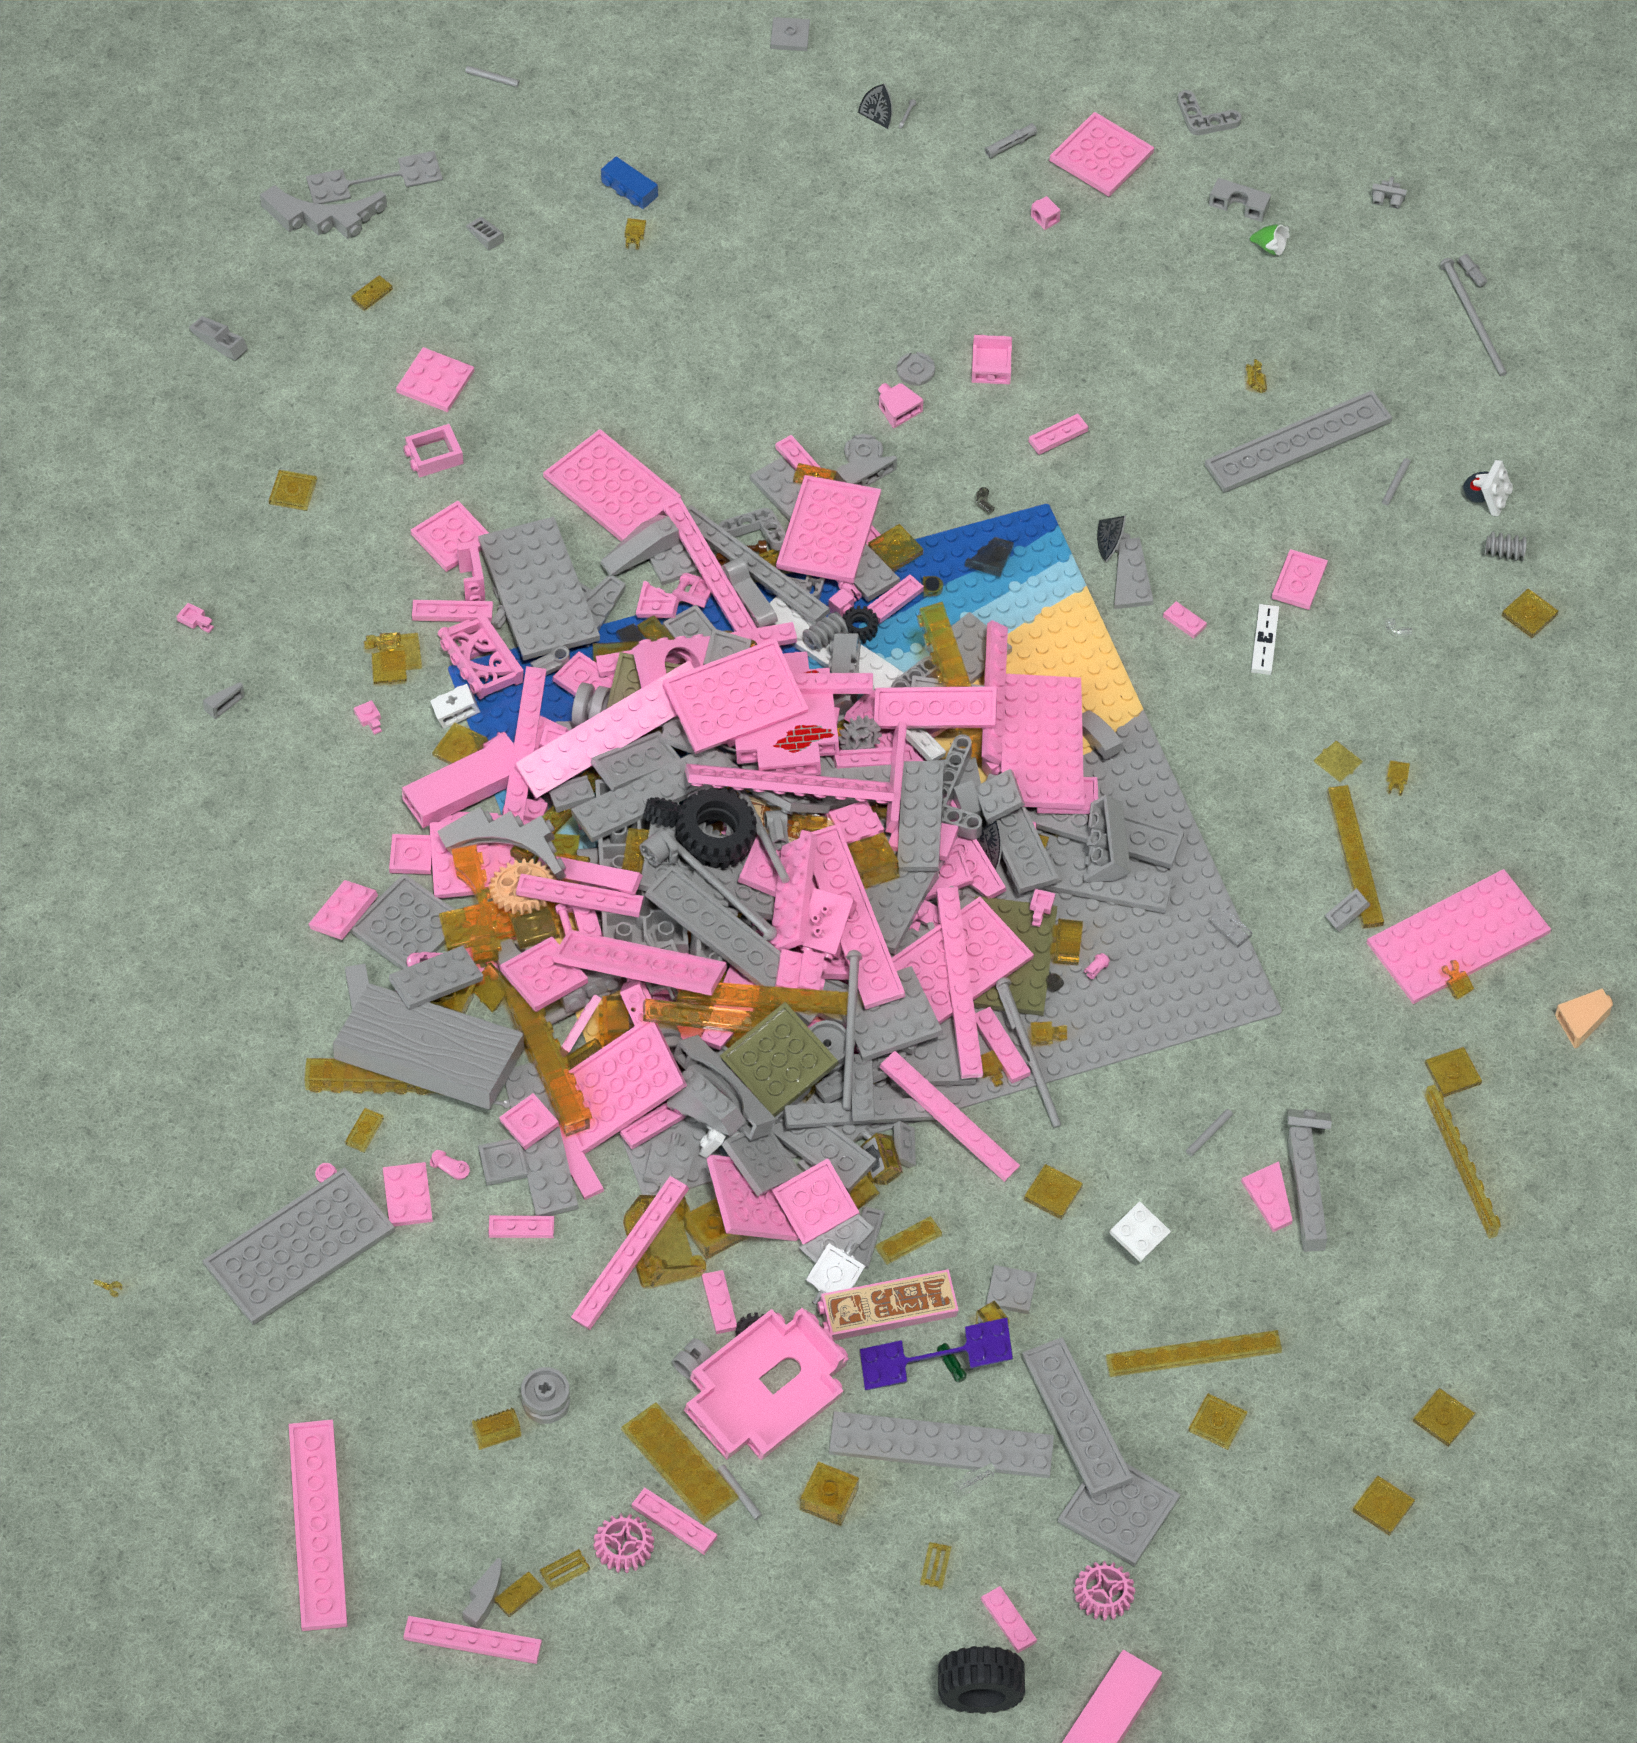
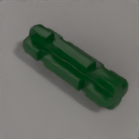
(952, 1364)

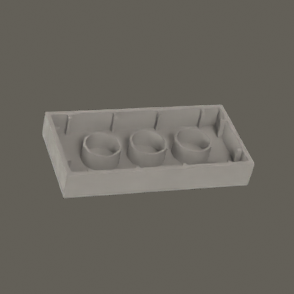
(429, 1047)

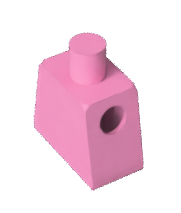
(899, 403)

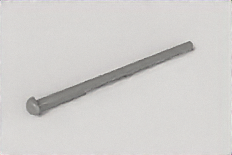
(1447, 264)
(764, 836)
(769, 931)
(854, 957)
(1016, 1023)

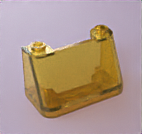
(669, 1254)

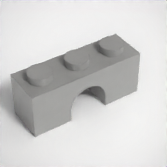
(1227, 192)

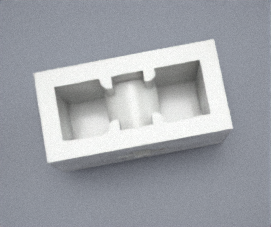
(455, 706)

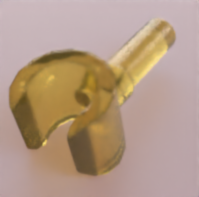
(109, 1287)

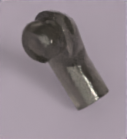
(982, 500)

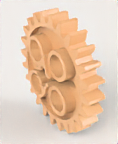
(505, 883)

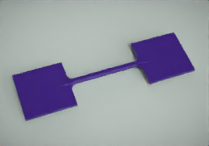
(985, 1345)

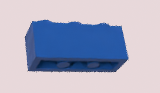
(629, 182)

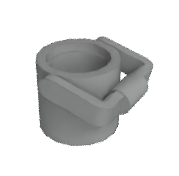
(659, 848)

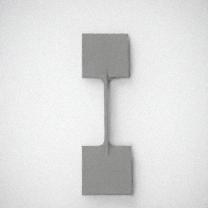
(334, 186)

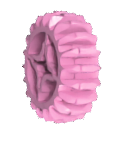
(607, 1536)
(1119, 1582)

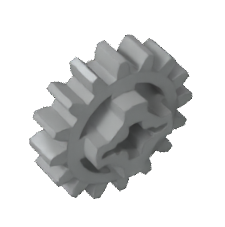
(859, 734)

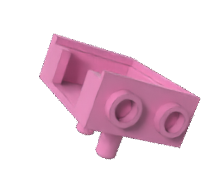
(827, 922)

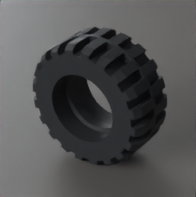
(718, 806)
(981, 1679)

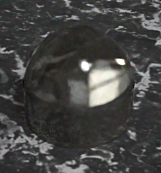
(1054, 982)

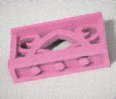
(473, 671)

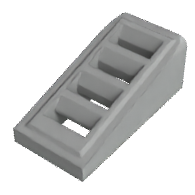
(488, 242)
(222, 701)

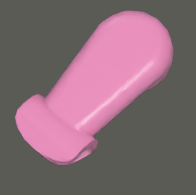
(456, 1169)

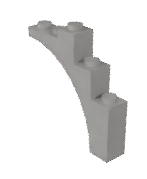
(319, 217)
(480, 828)
(597, 981)

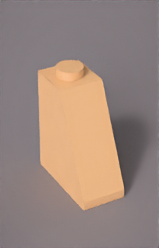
(1583, 1015)

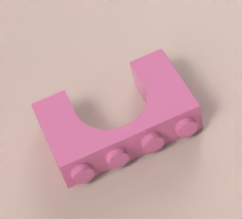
(651, 655)

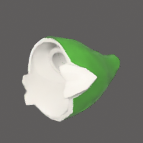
(1272, 238)

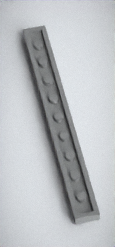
(760, 568)

